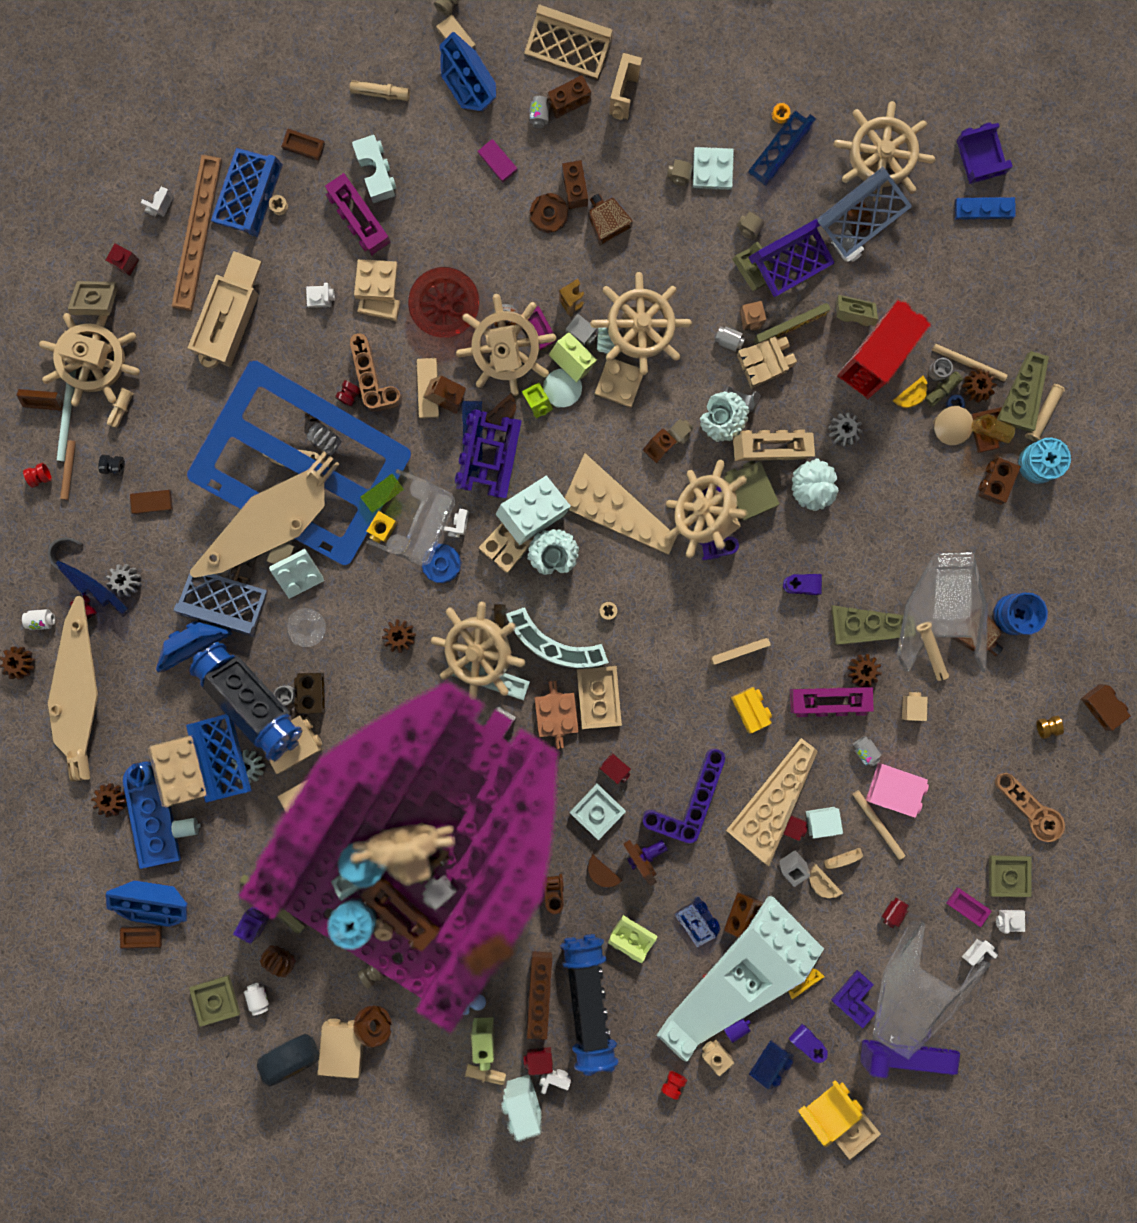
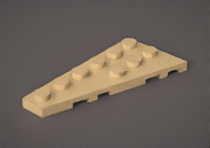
(607, 503)
(768, 812)

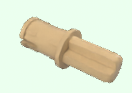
(120, 408)
(488, 1075)

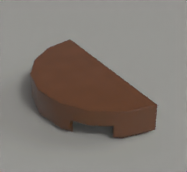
(505, 408)
(601, 873)

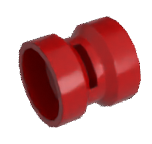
(37, 475)
(673, 1085)

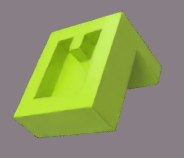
(537, 400)

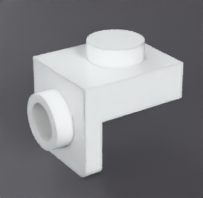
(847, 244)
(558, 1078)

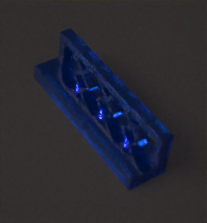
(787, 150)

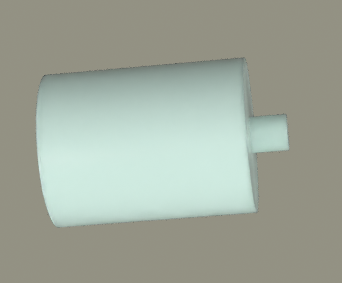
(185, 827)

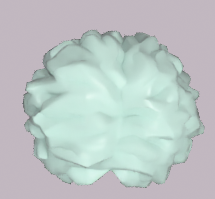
(724, 416)
(814, 485)
(553, 551)

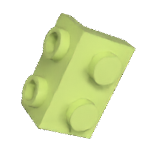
(632, 939)

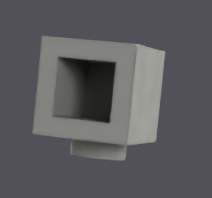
(581, 330)
(794, 868)
(438, 892)

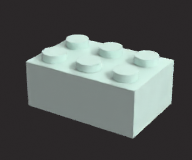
(533, 510)
(522, 1107)

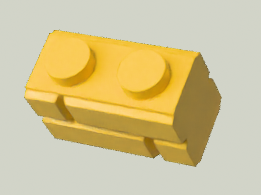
(751, 709)

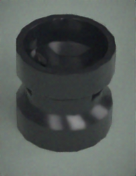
(111, 465)

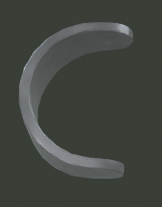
(751, 401)
(54, 546)

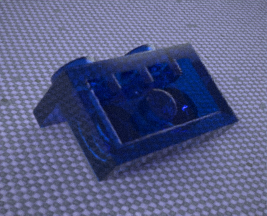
(698, 922)
(771, 1065)

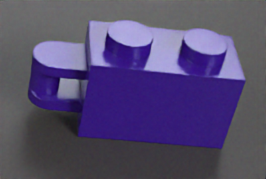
(251, 925)

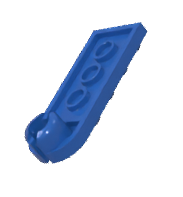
(148, 818)

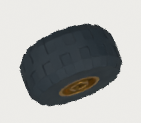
(287, 1059)

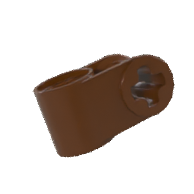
(554, 891)

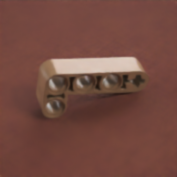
(365, 373)

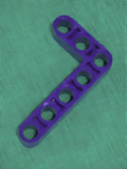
(694, 803)
(878, 1059)

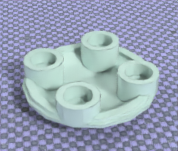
(562, 388)

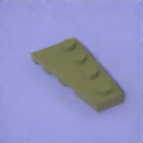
(1025, 395)
(860, 625)

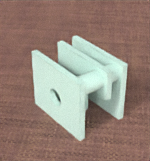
(824, 822)

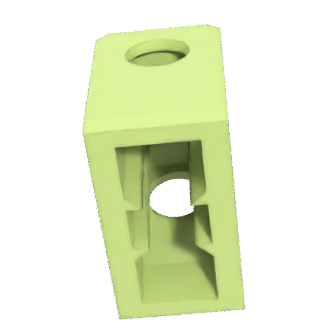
(483, 1042)

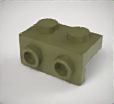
(751, 271)

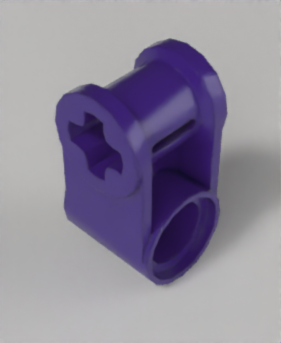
(717, 553)
(806, 584)
(807, 1042)

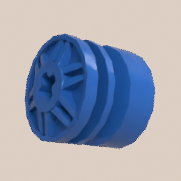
(1030, 617)

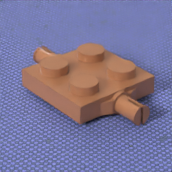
(556, 714)

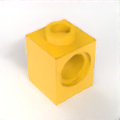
(381, 518)

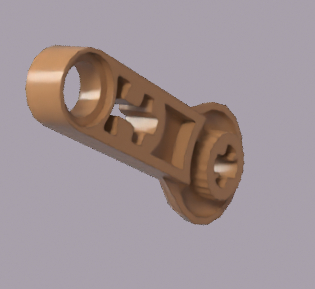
(1033, 810)

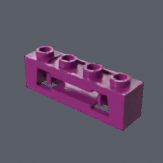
(338, 188)
(864, 701)

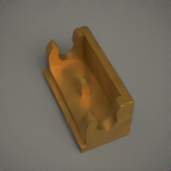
(569, 295)

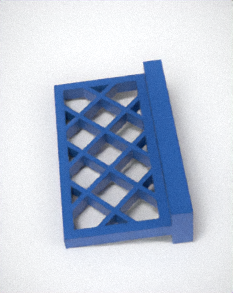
(262, 191)
(208, 760)

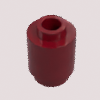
(895, 913)

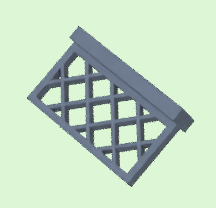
(852, 199)
(220, 619)

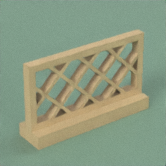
(576, 26)

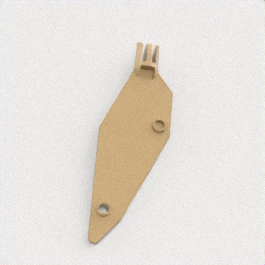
(268, 520)
(74, 693)

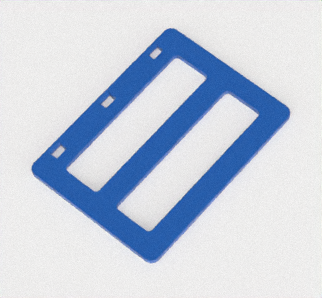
(231, 424)

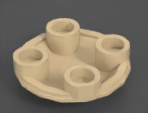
(953, 425)

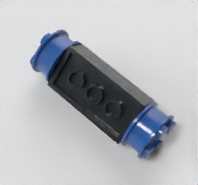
(246, 700)
(593, 1039)

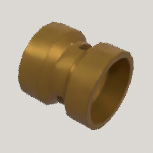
(1050, 727)

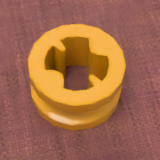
(781, 106)

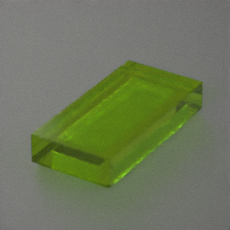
(381, 493)

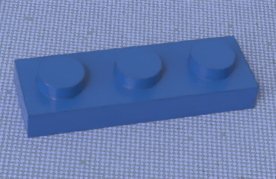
(985, 208)

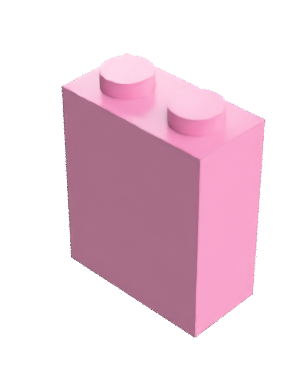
(897, 790)

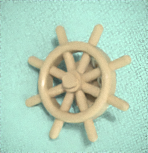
(886, 151)
(639, 325)
(505, 346)
(90, 355)
(715, 508)
(484, 646)
(404, 850)

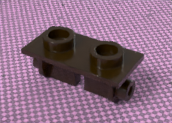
(242, 571)

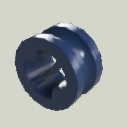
(960, 399)

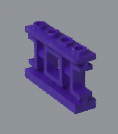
(503, 457)

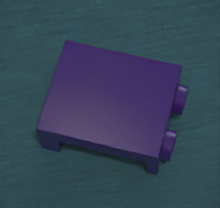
(982, 153)

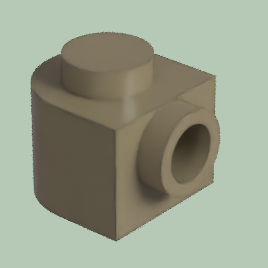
(680, 172)
(750, 225)
(680, 431)

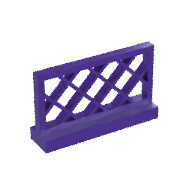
(789, 241)

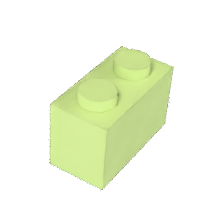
(572, 357)

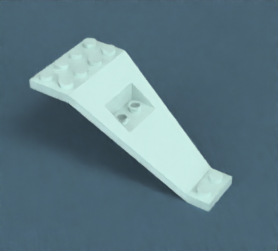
(770, 954)

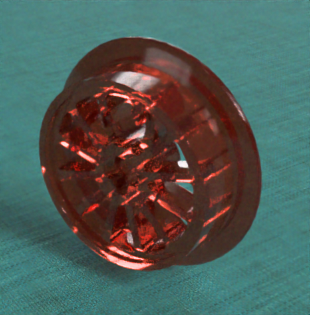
(432, 278)

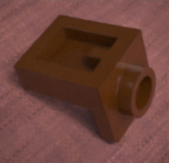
(852, 215)
(659, 445)

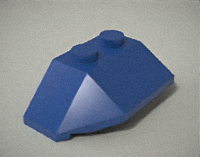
(466, 74)
(188, 643)
(148, 903)

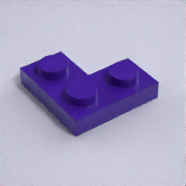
(850, 997)

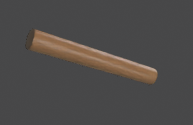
(67, 470)

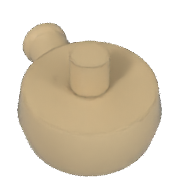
(383, 930)

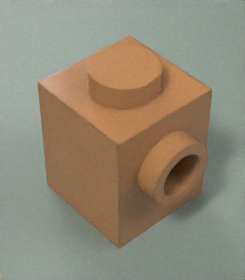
(752, 315)

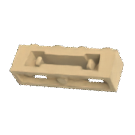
(745, 448)

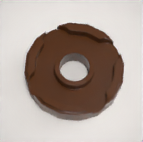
(553, 223)
(362, 1026)

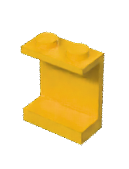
(832, 1113)

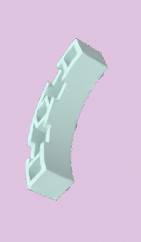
(551, 650)

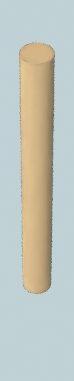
(969, 362)
(879, 825)

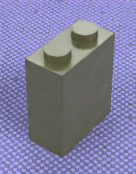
(757, 493)

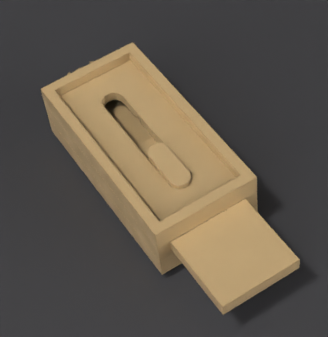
(226, 312)

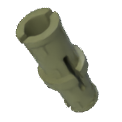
(944, 388)

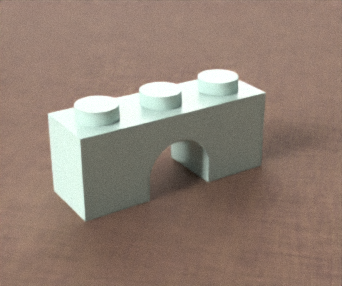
(369, 153)

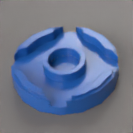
(444, 564)

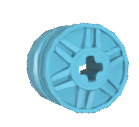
(1033, 461)
(364, 923)

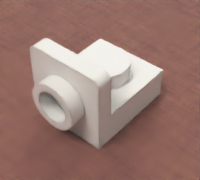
(161, 202)
(320, 296)
(460, 521)
(1011, 921)
(977, 950)

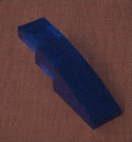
(87, 585)

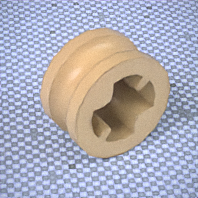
(276, 199)
(603, 611)

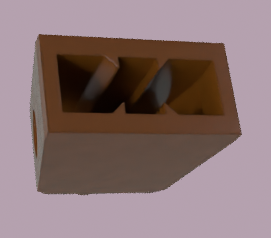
(445, 393)

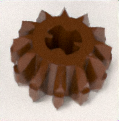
(972, 385)
(396, 629)
(20, 655)
(858, 666)
(102, 797)
(277, 961)

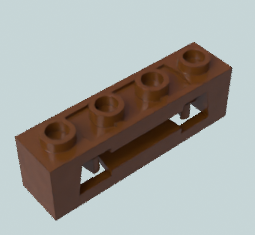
(384, 889)
(539, 995)

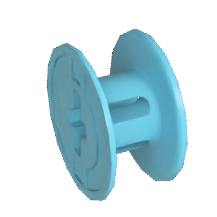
(361, 873)

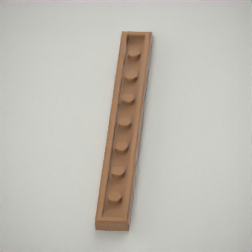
(196, 233)

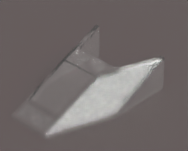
(951, 600)
(913, 1001)

